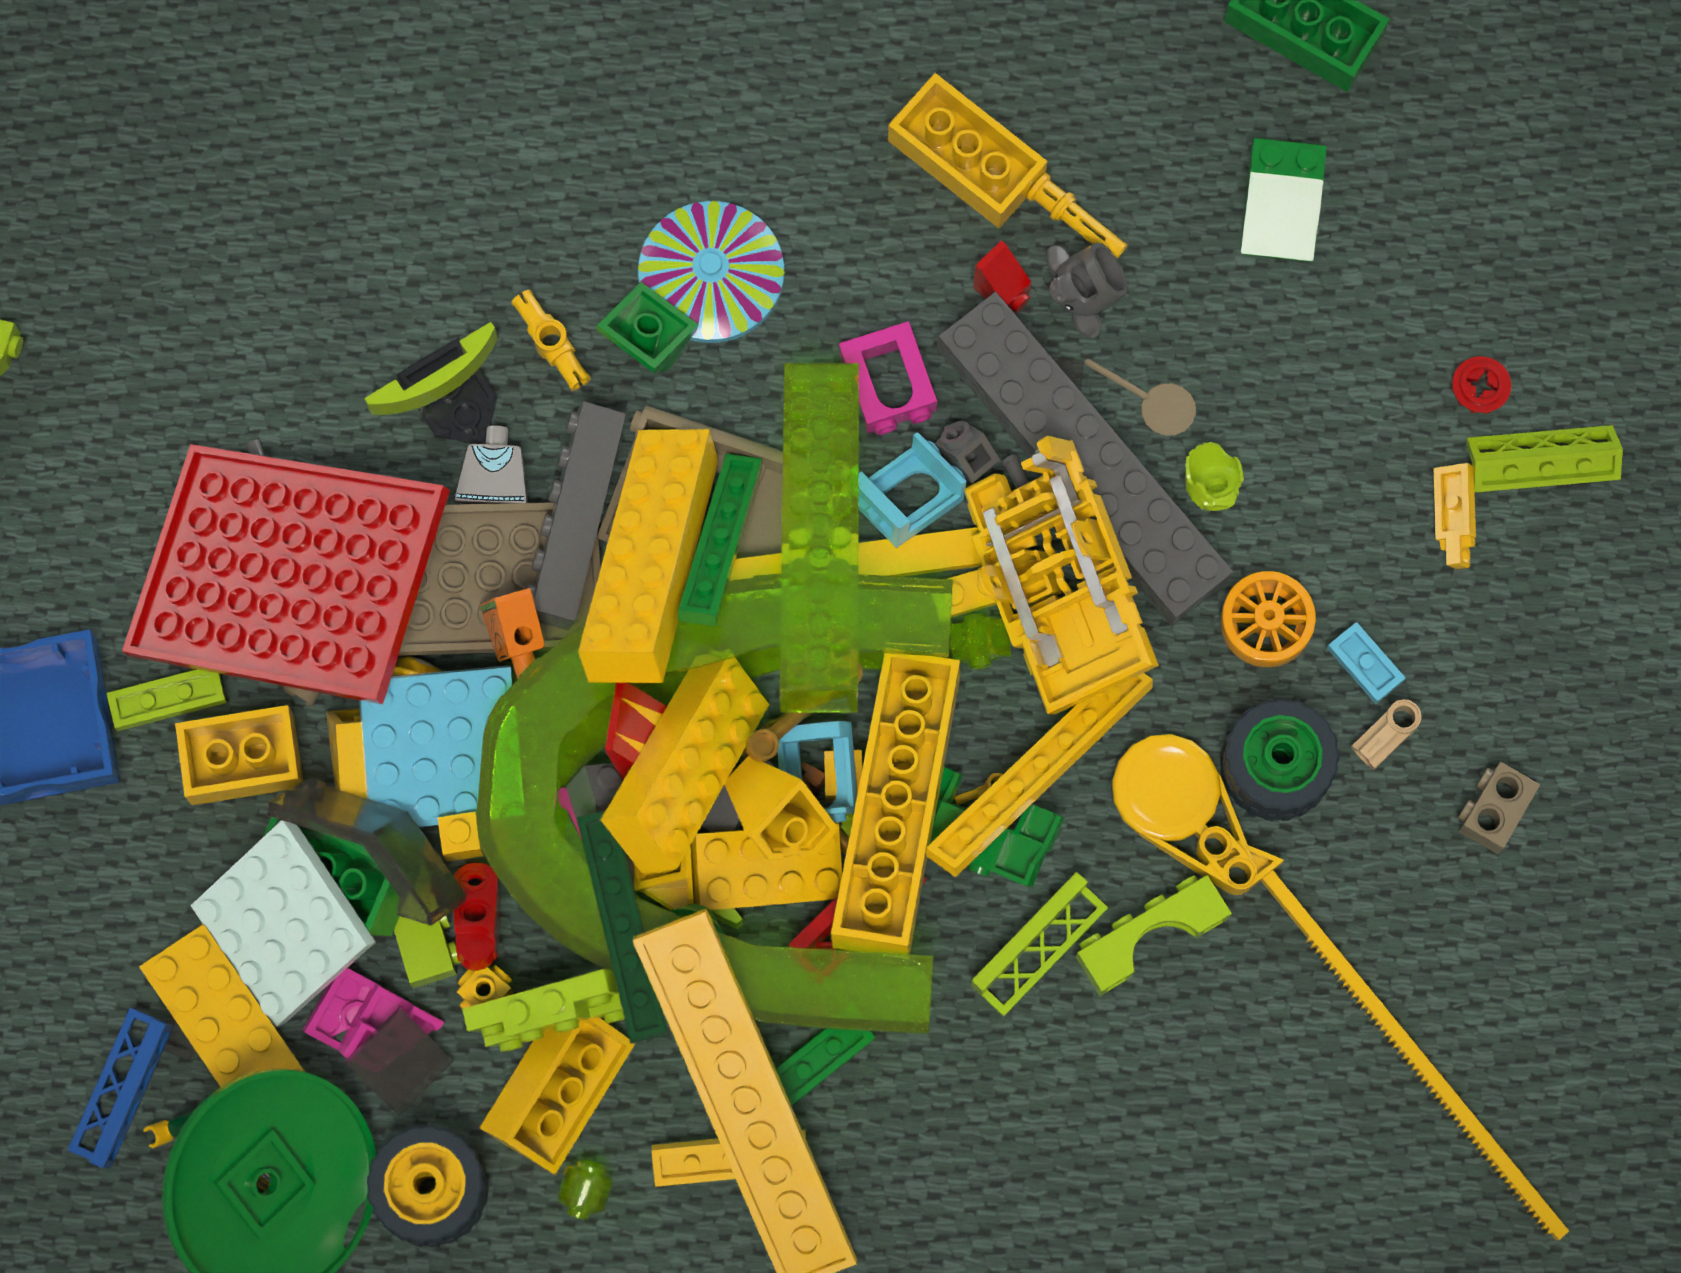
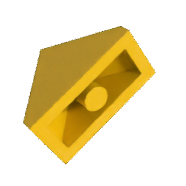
(668, 887)

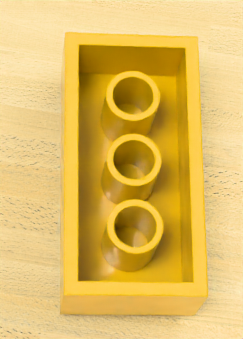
(966, 150)

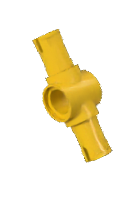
(558, 355)

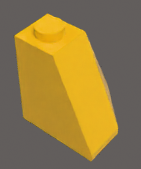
(347, 750)
(778, 811)

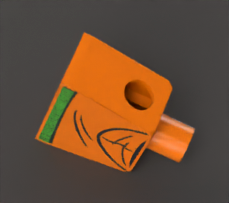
(513, 615)

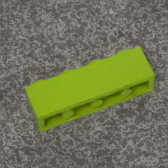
(426, 951)

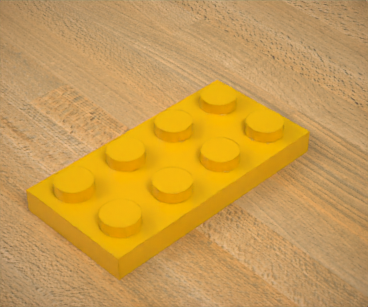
(737, 875)

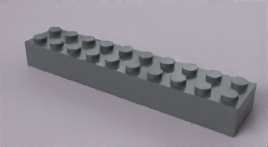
(1039, 400)

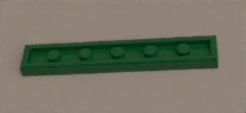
(620, 925)

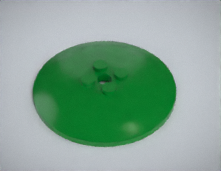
(317, 1167)

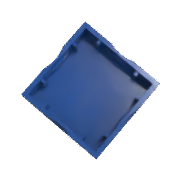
(54, 719)

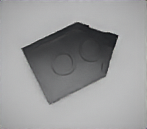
(464, 411)

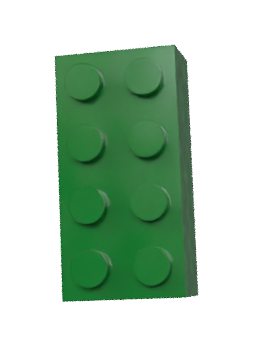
(1319, 35)
(357, 878)

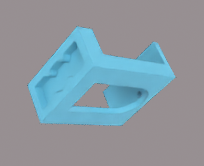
(921, 458)
(841, 733)

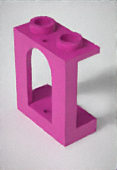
(875, 414)

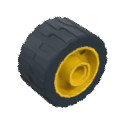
(410, 1160)

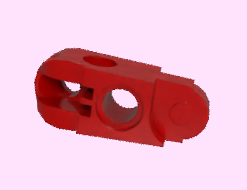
(478, 918)

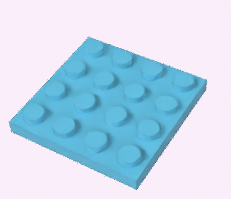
(428, 740)

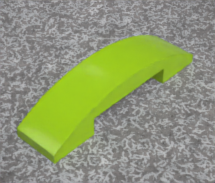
(392, 398)

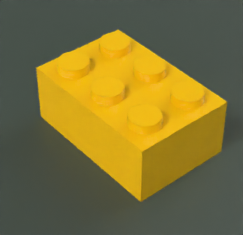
(239, 755)

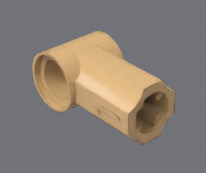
(1385, 735)

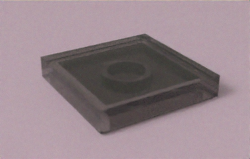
(398, 1061)

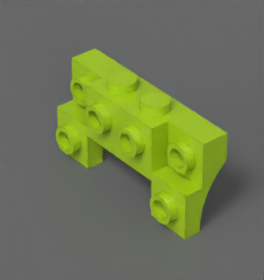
(559, 1005)

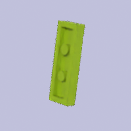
(165, 698)

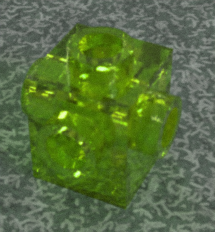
(979, 641)

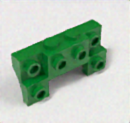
(1016, 851)

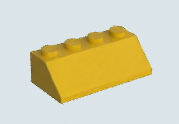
(557, 1091)

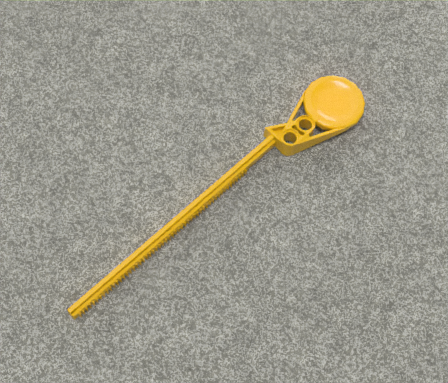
(1171, 791)

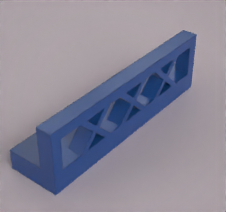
(129, 1097)

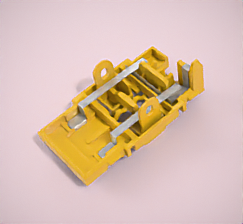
(1090, 635)

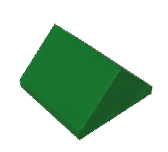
(648, 328)

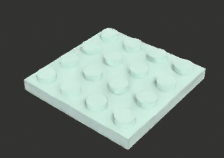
(283, 922)

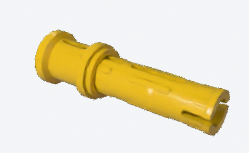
(1066, 202)

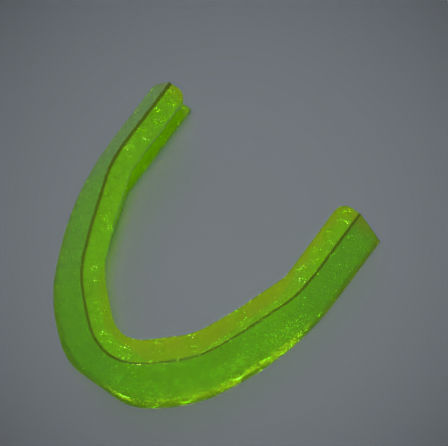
(560, 721)

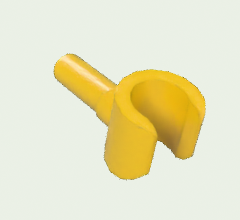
(976, 793)

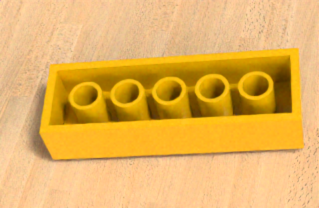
(684, 765)

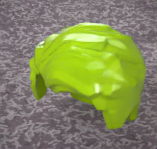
(1212, 477)

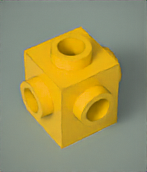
(473, 980)

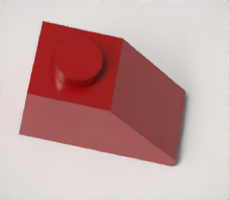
(1004, 275)

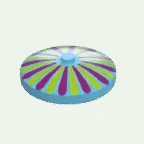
(714, 268)

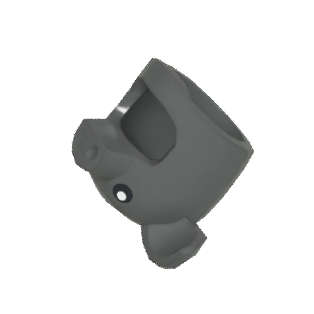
(1086, 284)

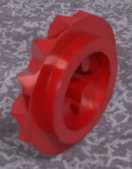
(1496, 377)

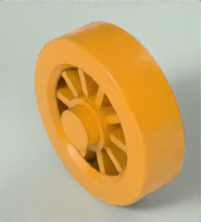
(1268, 618)

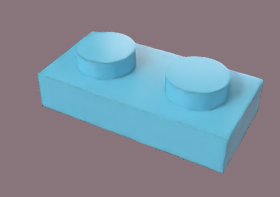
(1366, 663)

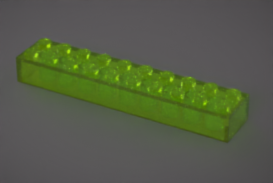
(820, 538)

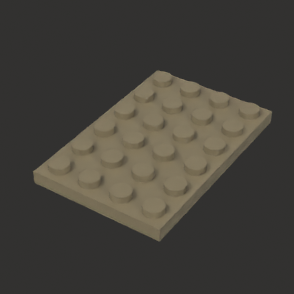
(476, 558)

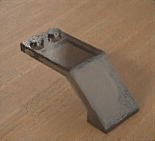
(390, 837)

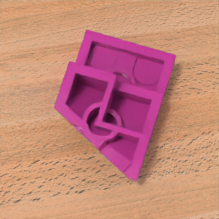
(360, 1007)

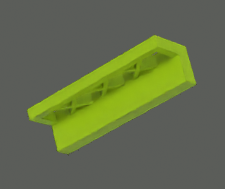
(1545, 462)
(1028, 934)

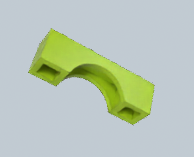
(1193, 909)

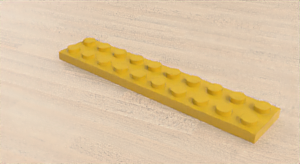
(744, 1096)

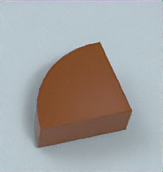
(814, 779)

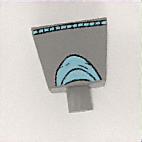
(492, 472)

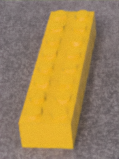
(648, 557)
(896, 804)

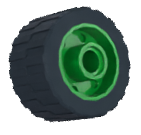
(1273, 788)

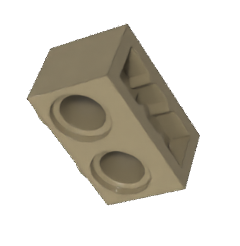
(1503, 811)

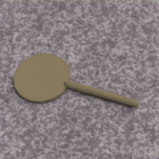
(1165, 408)

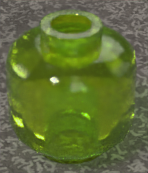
(585, 1188)

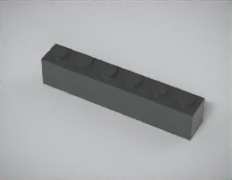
(575, 513)

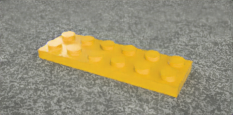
(216, 1009)

